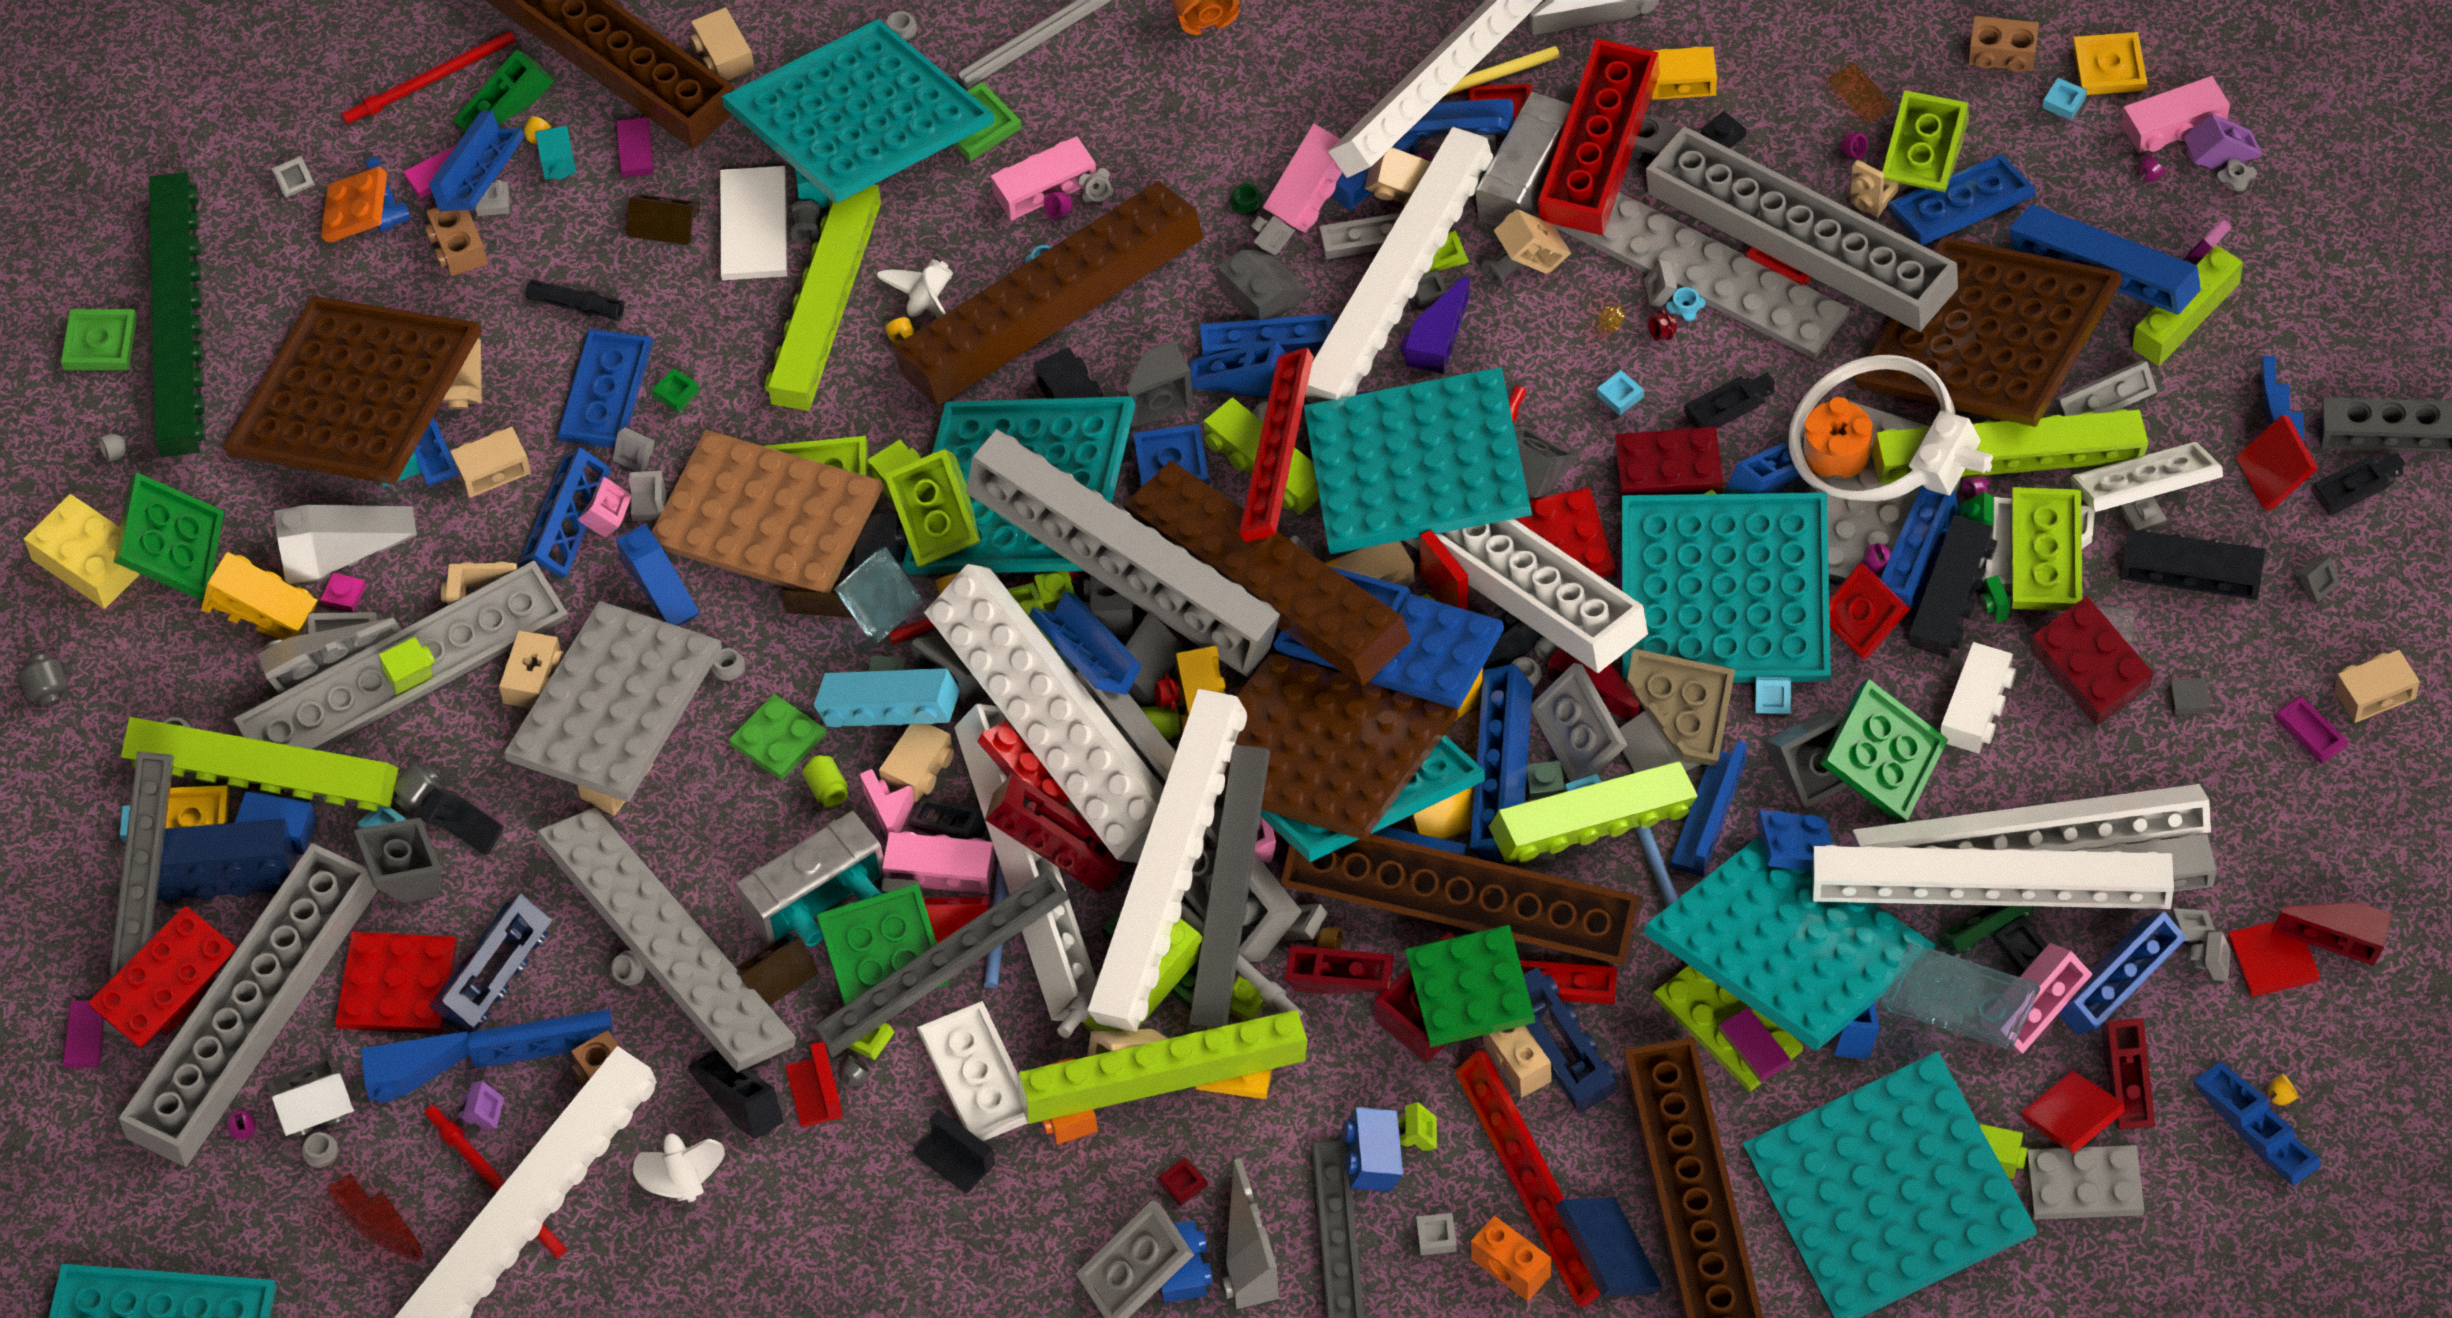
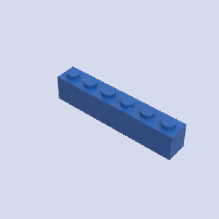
(2144, 271)
(1501, 753)

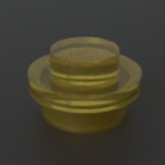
(1612, 318)

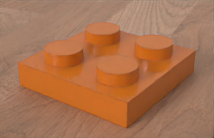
(354, 204)

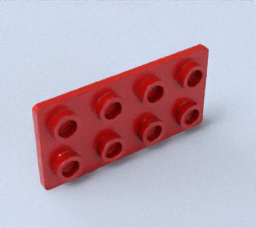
(164, 979)

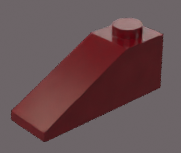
(1607, 682)
(2342, 928)
(1337, 970)
(2129, 1071)

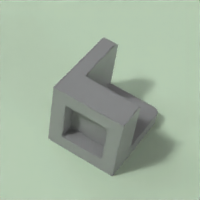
(647, 495)

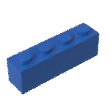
(2122, 972)

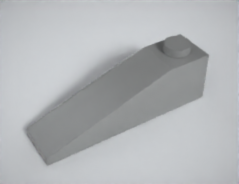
(1567, 14)
(329, 537)
(304, 656)
(1249, 1256)

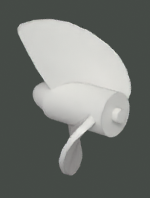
(921, 287)
(679, 1169)

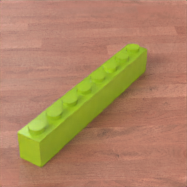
(822, 299)
(2016, 447)
(265, 764)
(1162, 1066)

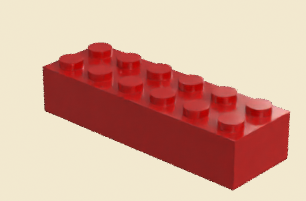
(1599, 136)

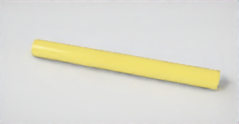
(1506, 69)

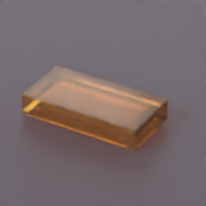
(1861, 93)

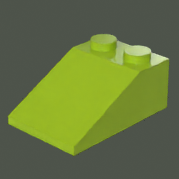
(1926, 141)
(933, 507)

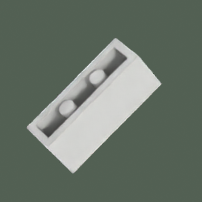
(1978, 698)

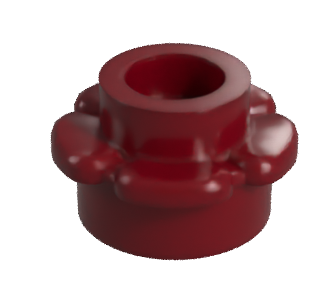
(1662, 325)

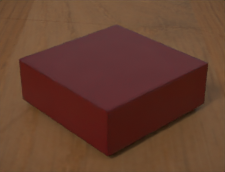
(1182, 1181)

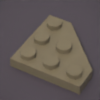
(1684, 701)

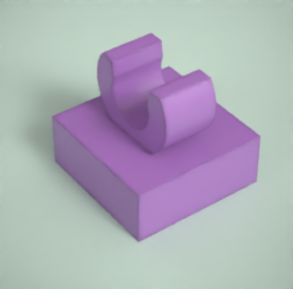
(482, 1106)

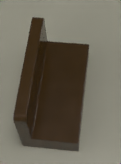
(661, 218)
(815, 603)
(778, 968)

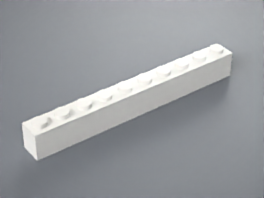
(1428, 83)
(1399, 266)
(2056, 825)
(1167, 861)
(1992, 877)
(1054, 938)
(534, 1190)

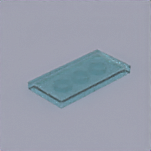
(1960, 996)

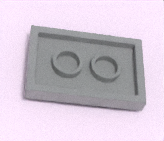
(1578, 724)
(2085, 1183)
(1135, 1263)

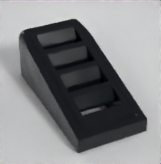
(970, 826)

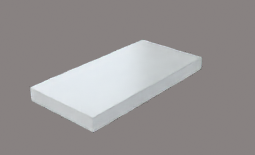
(753, 223)
(2146, 476)
(975, 1071)

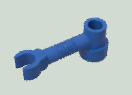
(392, 212)

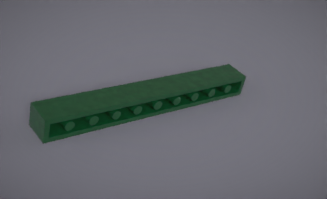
(175, 315)

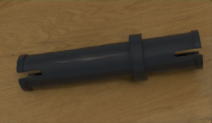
(586, 302)

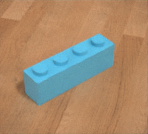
(887, 697)

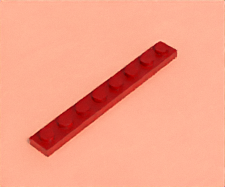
(1276, 445)
(1525, 1170)

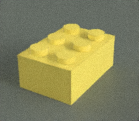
(80, 551)

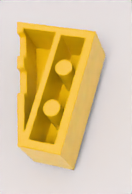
(258, 597)
(1197, 671)

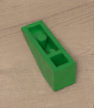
(508, 91)

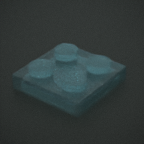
(879, 595)

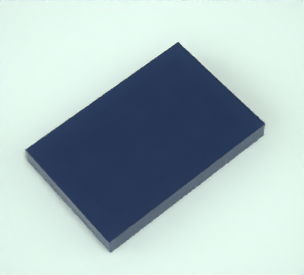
(1608, 1246)

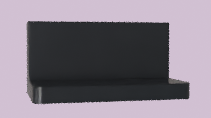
(955, 1152)

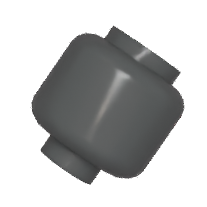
(42, 680)
(415, 785)

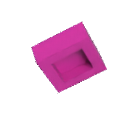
(343, 592)

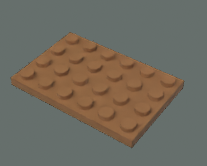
(766, 513)

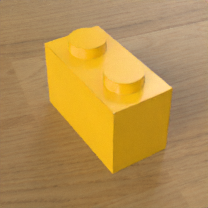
(1686, 73)

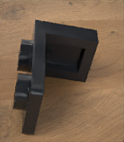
(461, 818)

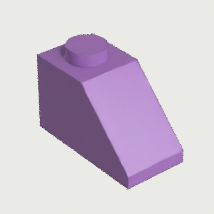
(2219, 140)

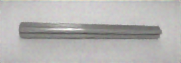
(1027, 40)

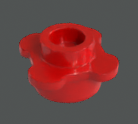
(1167, 693)

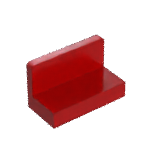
(952, 913)
(814, 1088)

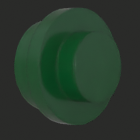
(1246, 199)

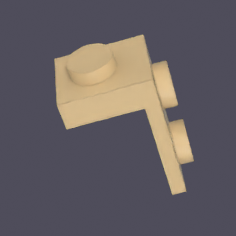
(1870, 190)
(467, 384)
(472, 575)

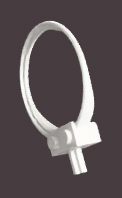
(1941, 456)

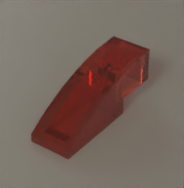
(374, 1218)

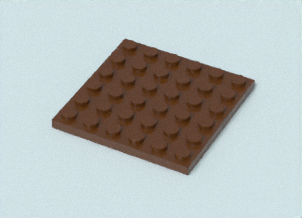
(2001, 334)
(353, 389)
(1335, 744)

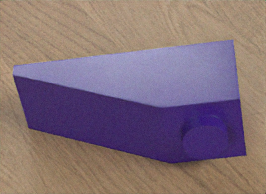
(1436, 330)

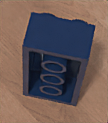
(225, 860)

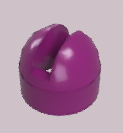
(1855, 140)
(2154, 169)
(1055, 201)
(1974, 486)
(1871, 560)
(249, 1123)

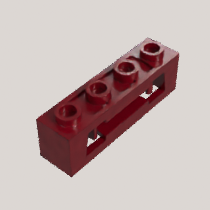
(1052, 833)

